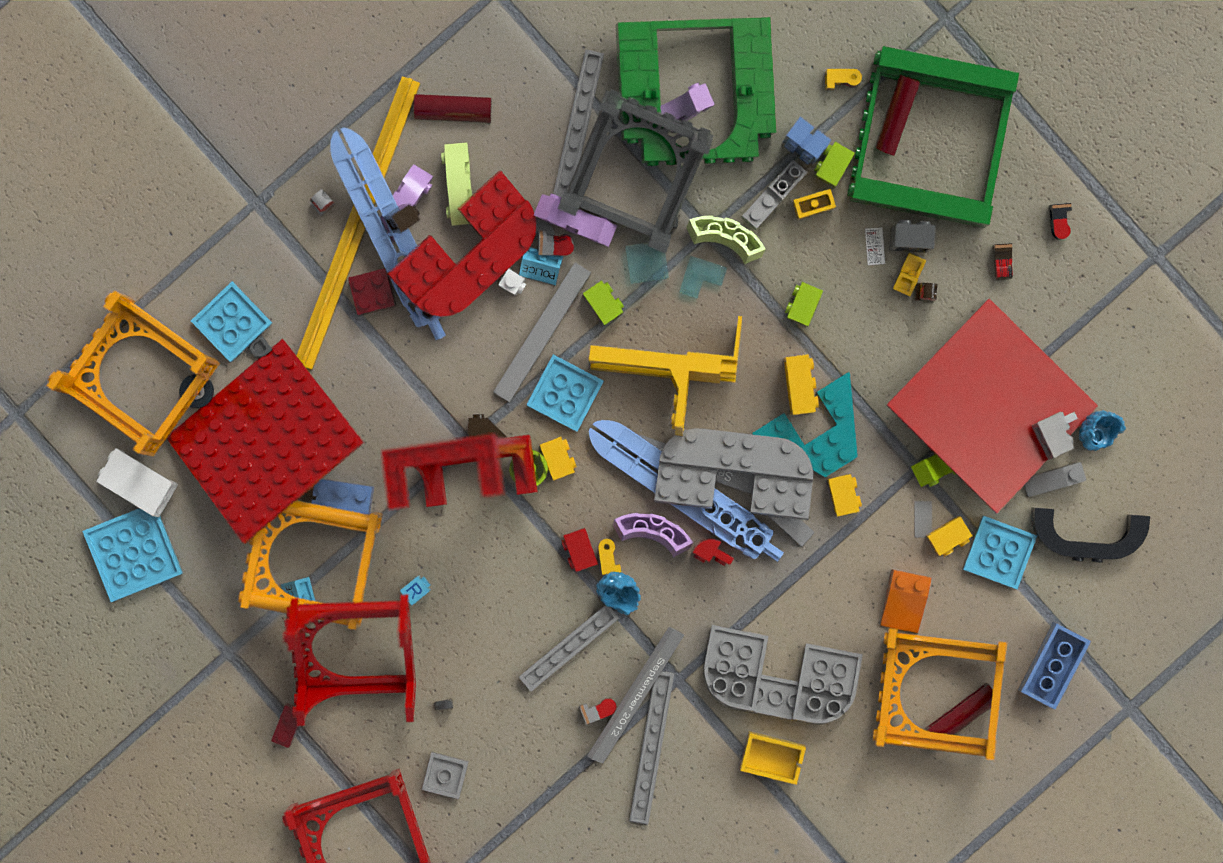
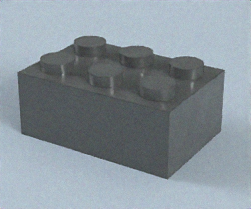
(912, 237)

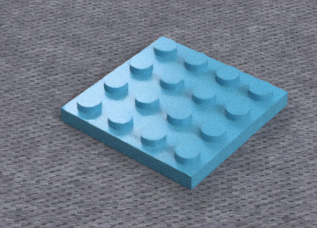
(132, 553)

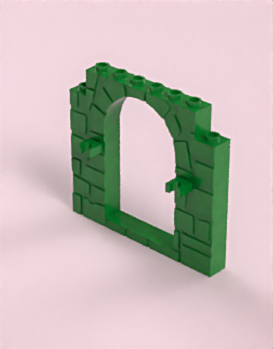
(750, 80)

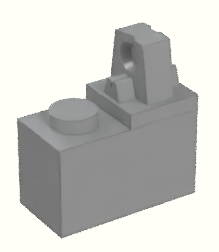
(1053, 435)

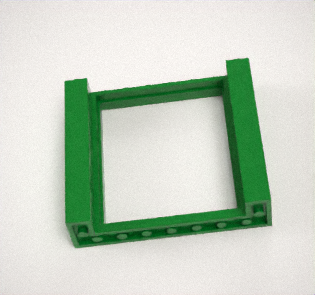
(945, 75)

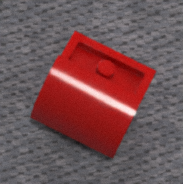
(708, 548)

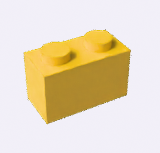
(814, 204)
(557, 458)
(843, 494)
(948, 536)

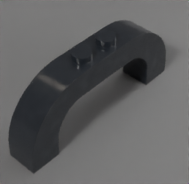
(1133, 538)

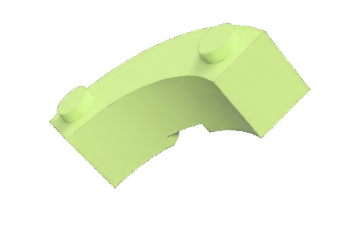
(458, 179)
(728, 233)

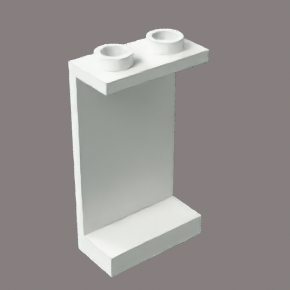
(136, 483)

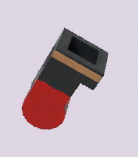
(1058, 220)

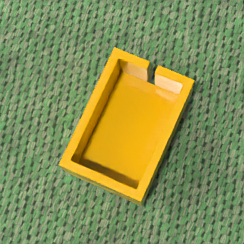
(800, 384)
(772, 757)

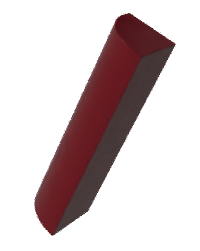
(452, 108)
(897, 114)
(963, 712)

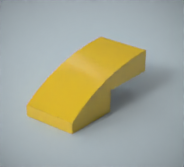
(909, 274)

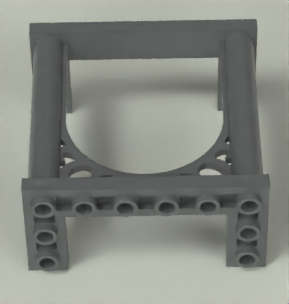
(699, 144)

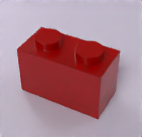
(580, 549)

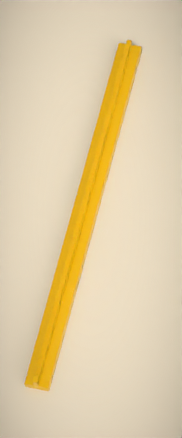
(355, 228)

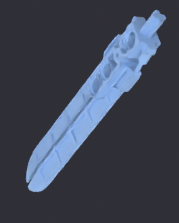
(369, 214)
(711, 521)

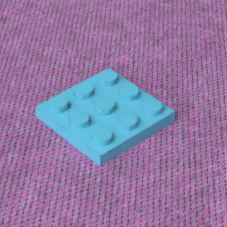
(231, 321)
(565, 393)
(999, 552)

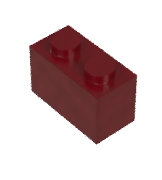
(286, 727)

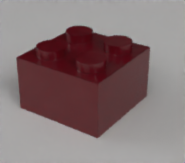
(372, 292)

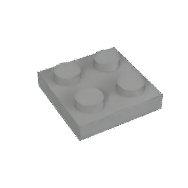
(445, 775)

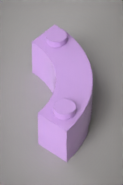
(690, 103)
(411, 189)
(584, 224)
(654, 528)

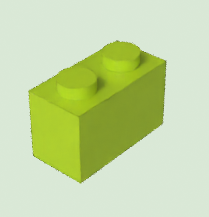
(834, 164)
(603, 302)
(804, 303)

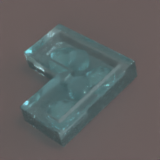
(699, 271)

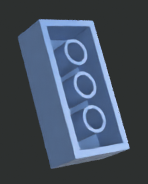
(1054, 665)

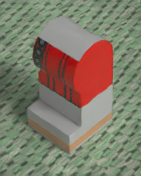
(322, 202)
(554, 245)
(605, 708)

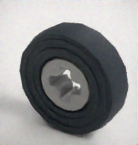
(206, 393)

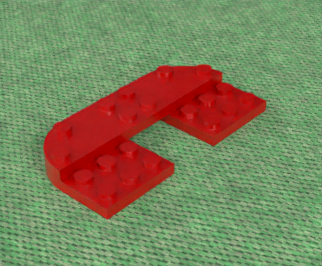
(506, 230)

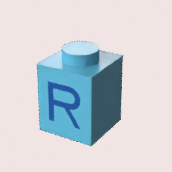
(416, 589)

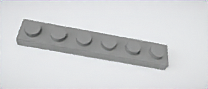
(568, 647)

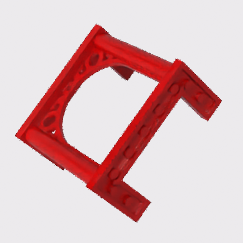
(431, 457)
(317, 689)
(298, 815)

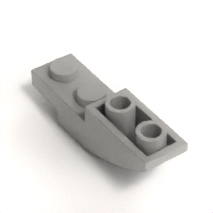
(774, 195)

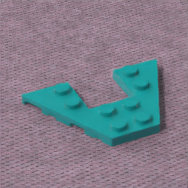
(836, 445)

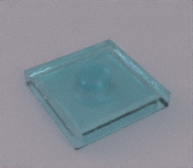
(646, 263)

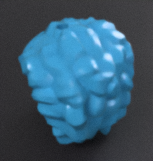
(1100, 430)
(619, 592)

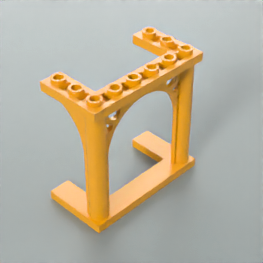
(72, 384)
(257, 598)
(935, 646)

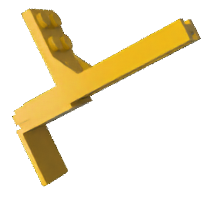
(679, 368)

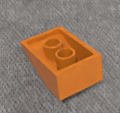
(905, 601)

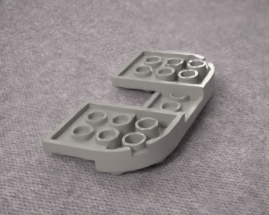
(779, 465)
(736, 679)

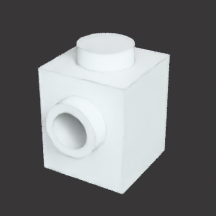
(512, 282)

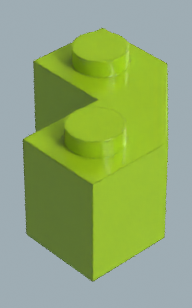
(930, 470)

